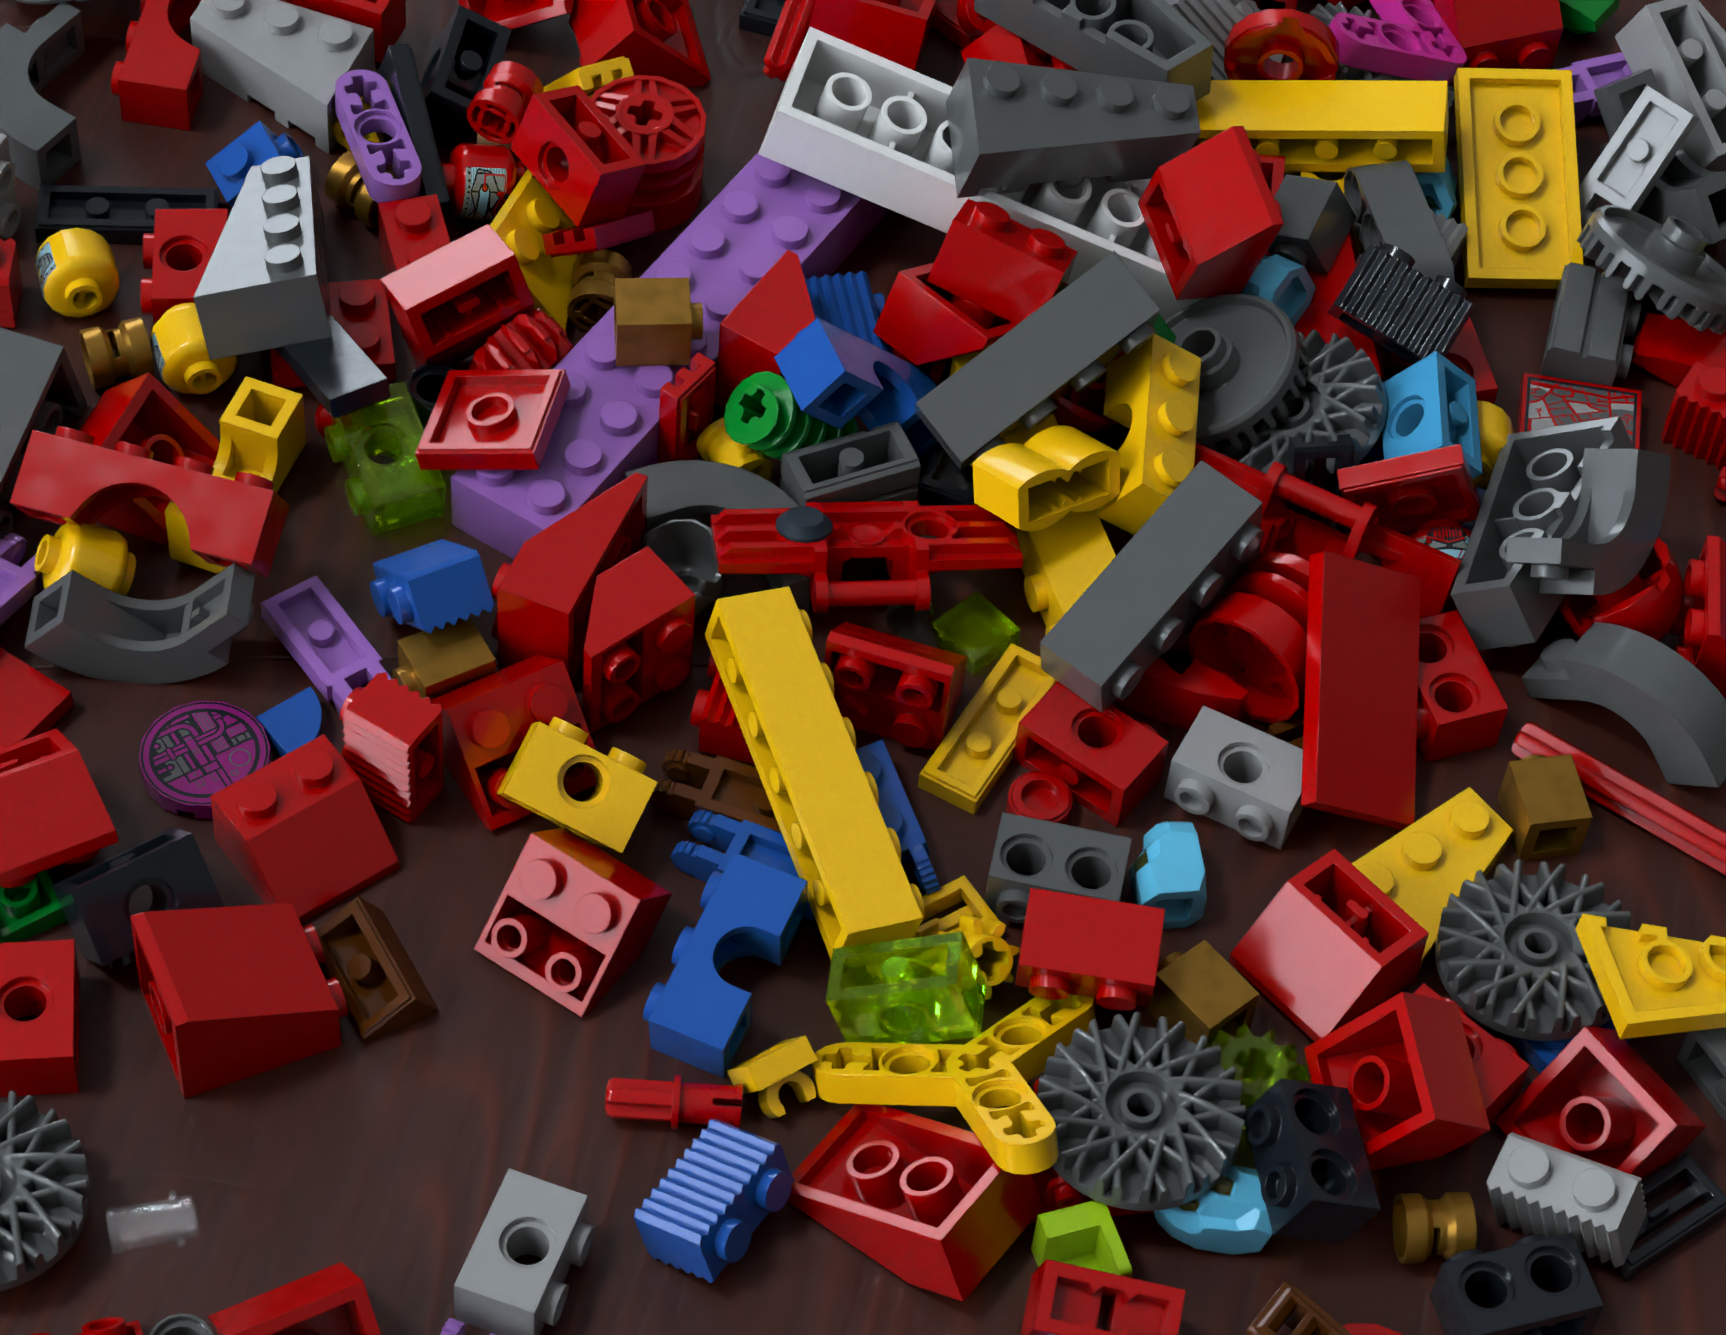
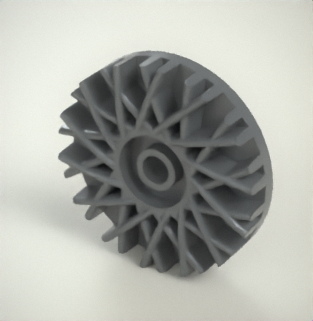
(1659, 262)
(1246, 364)
(1339, 398)
(1515, 953)
(1142, 1114)
(40, 1190)

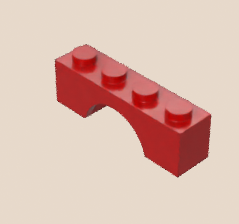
(161, 71)
(79, 482)

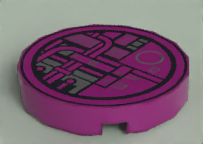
(200, 752)

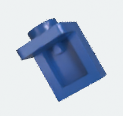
(249, 149)

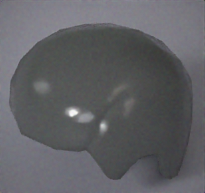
(690, 553)

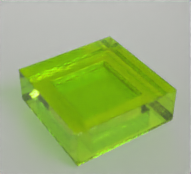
(976, 631)

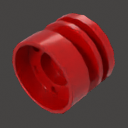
(668, 133)
(1261, 635)

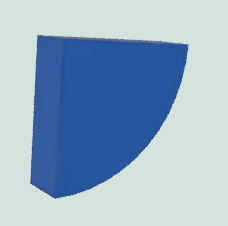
(293, 722)

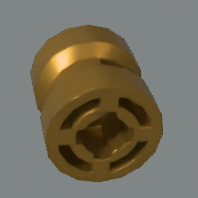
(346, 189)
(594, 286)
(130, 349)
(1433, 1226)

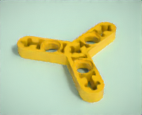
(979, 1078)

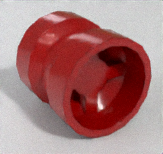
(503, 101)

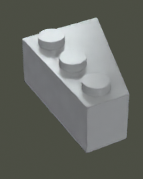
(282, 58)
(1689, 67)

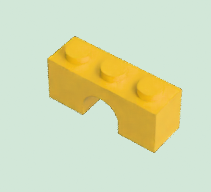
(1157, 399)
(258, 436)

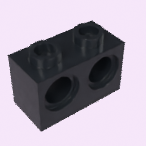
(1311, 1161)
(1507, 1283)

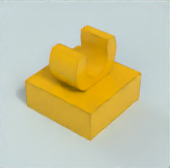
(772, 1069)

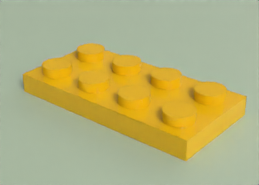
(1517, 176)

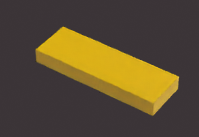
(986, 732)

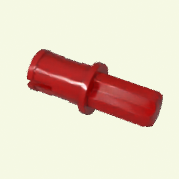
(673, 1101)

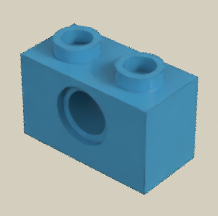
(1432, 409)

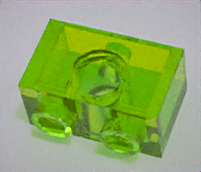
(391, 492)
(907, 990)

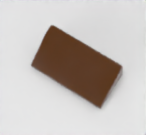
(373, 971)

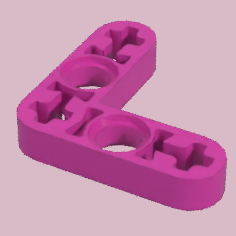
(1405, 43)

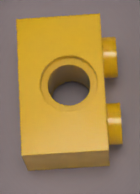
(537, 784)

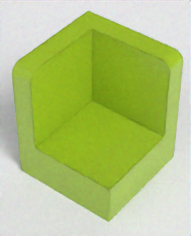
(1081, 1237)

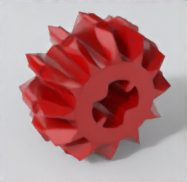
(524, 343)

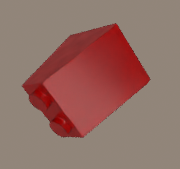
(235, 991)

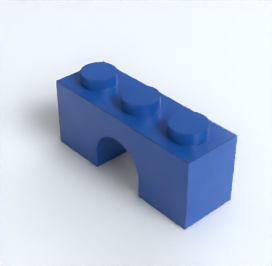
(847, 377)
(745, 913)

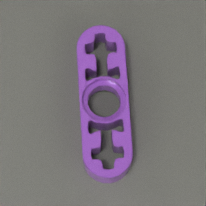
(382, 118)

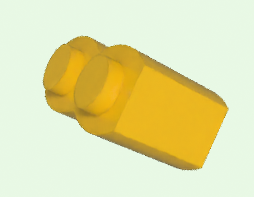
(1046, 477)

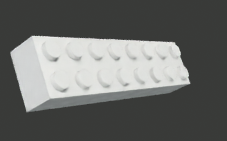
(889, 142)

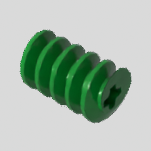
(769, 420)

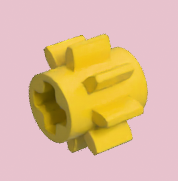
(989, 949)

